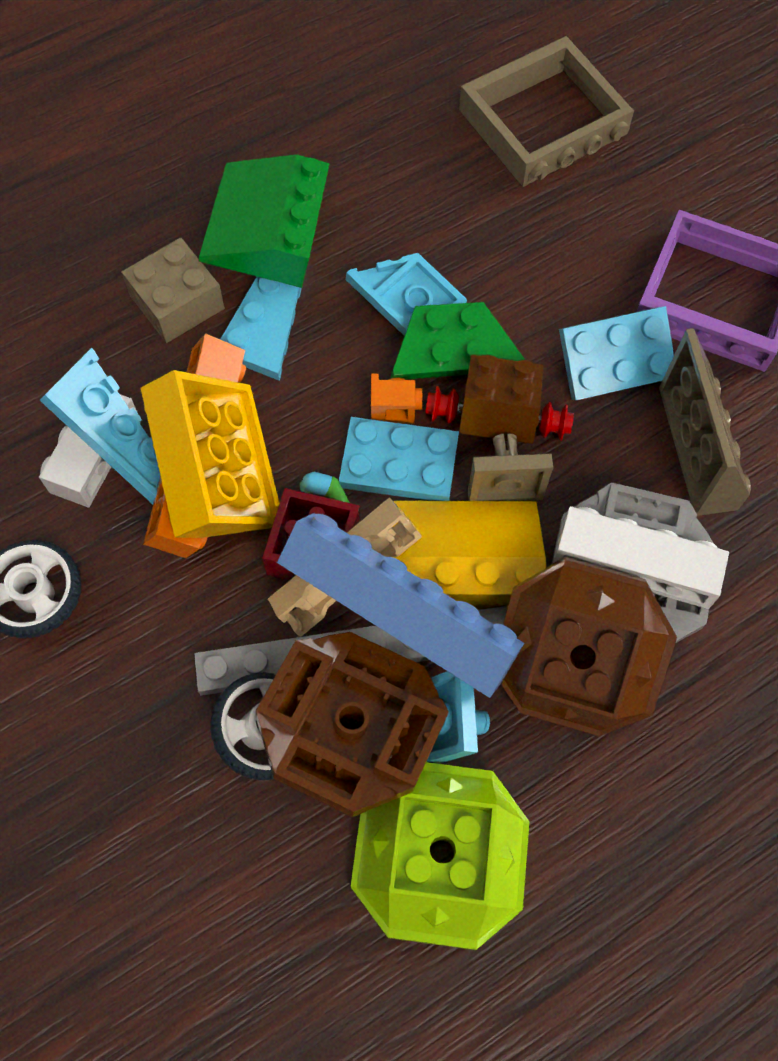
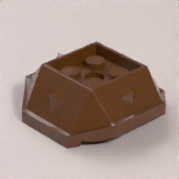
(597, 608)
(354, 680)

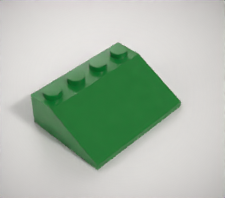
(266, 217)

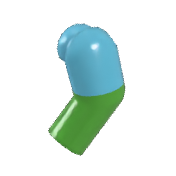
(323, 485)

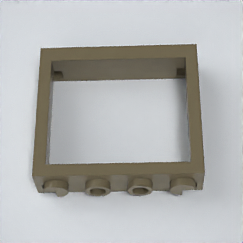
(530, 70)

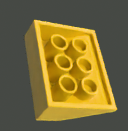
(210, 455)
(475, 547)

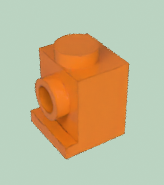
(394, 400)

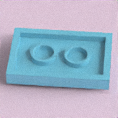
(617, 352)
(399, 459)

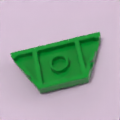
(445, 337)

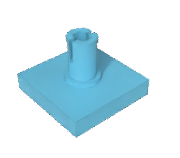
(462, 723)

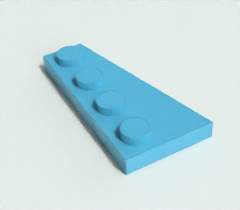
(264, 325)
(101, 418)

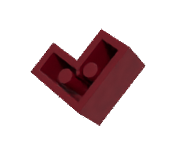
(295, 506)

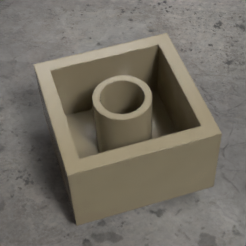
(173, 290)

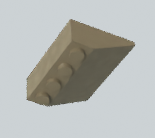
(702, 431)

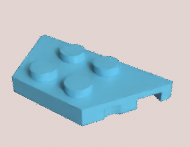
(401, 285)

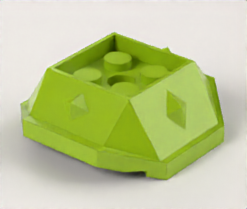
(451, 901)

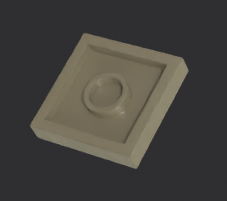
(509, 474)

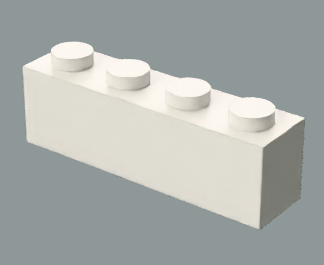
(669, 563)

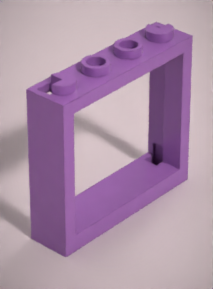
(712, 333)

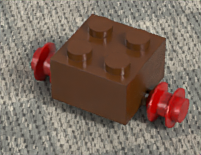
(501, 399)

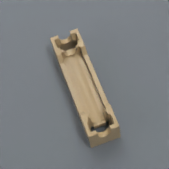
(313, 603)

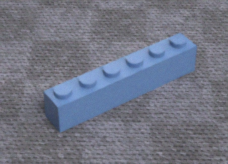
(400, 602)

